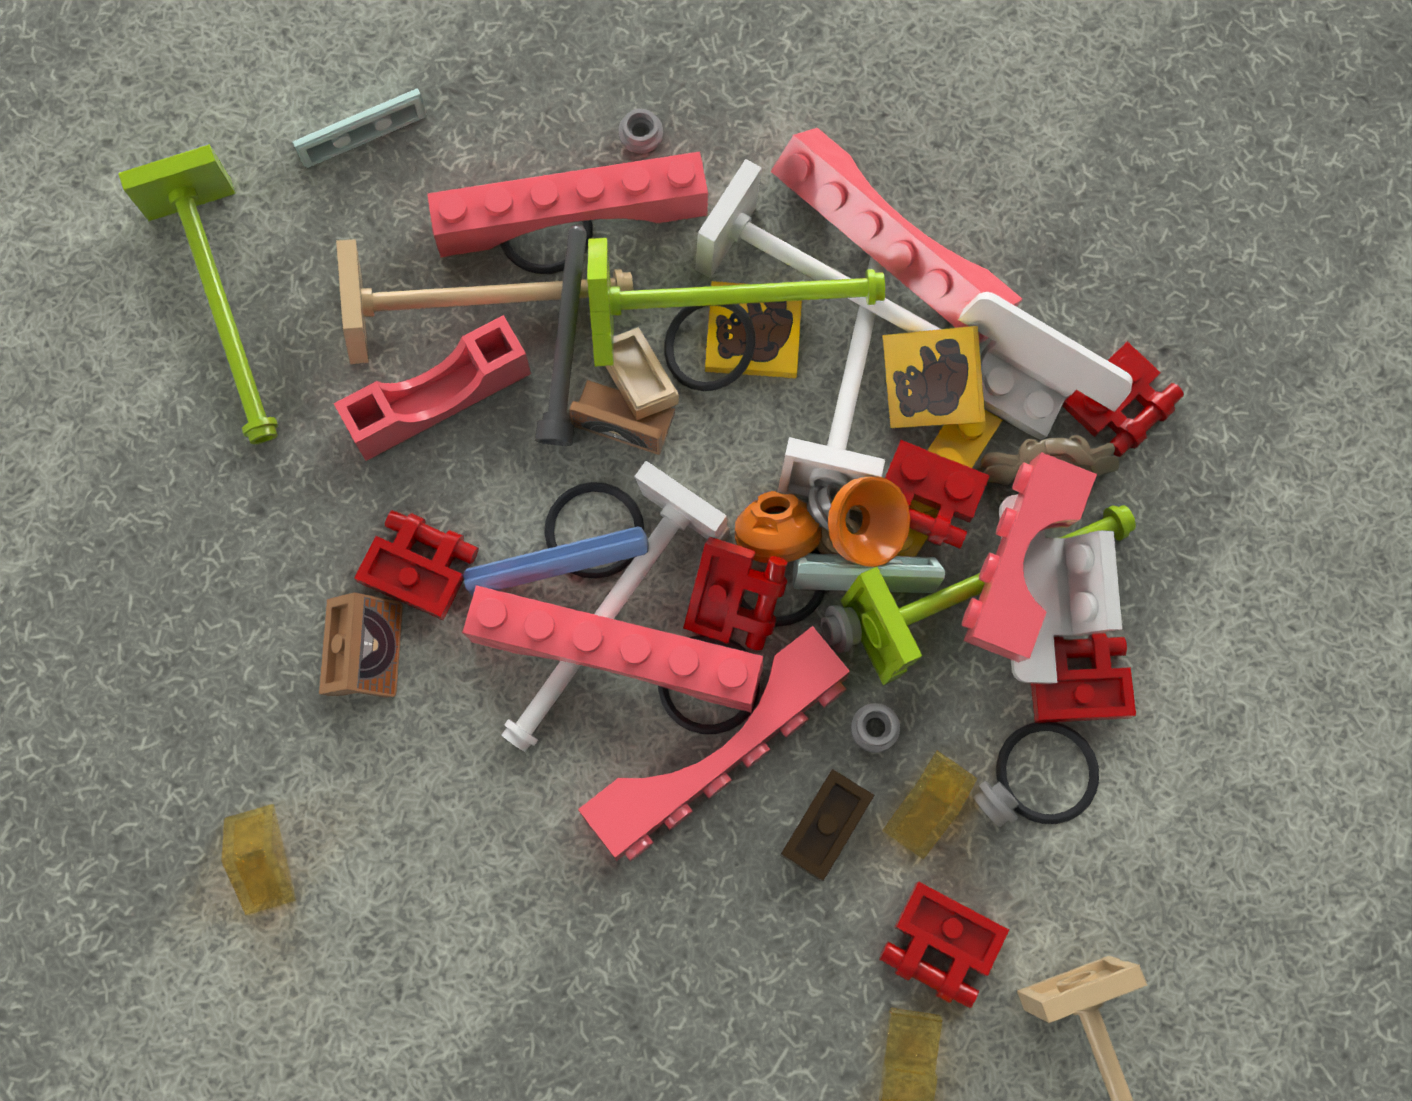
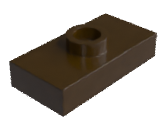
(827, 825)

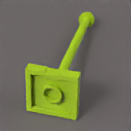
(179, 186)
(610, 301)
(886, 626)

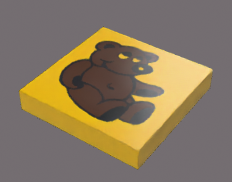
(776, 338)
(934, 377)

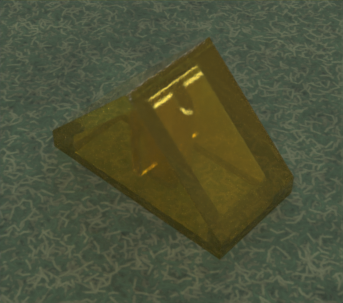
(930, 805)
(256, 860)

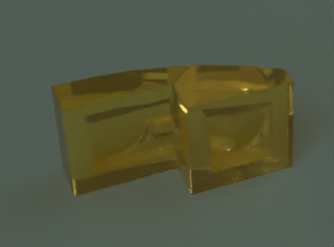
(910, 1056)

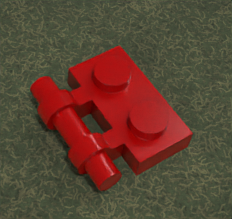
(1129, 432)
(940, 485)
(411, 577)
(720, 589)
(1086, 693)
(952, 930)

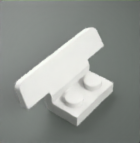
(1034, 367)
(1075, 586)

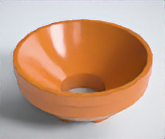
(883, 524)
(780, 535)

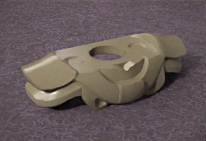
(1074, 450)

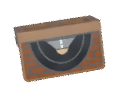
(607, 414)
(361, 646)

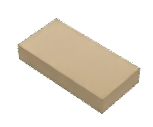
(641, 375)

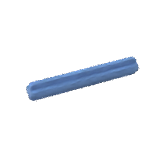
(558, 560)

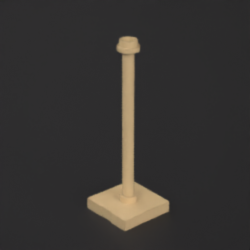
(362, 303)
(1082, 994)

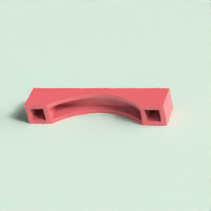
(638, 190)
(838, 190)
(615, 646)
(636, 807)

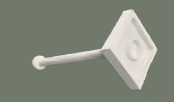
(732, 222)
(815, 464)
(680, 510)

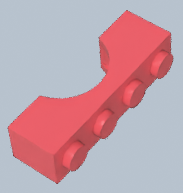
(394, 412)
(1006, 614)

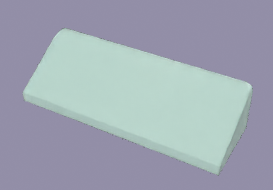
(360, 128)
(837, 573)

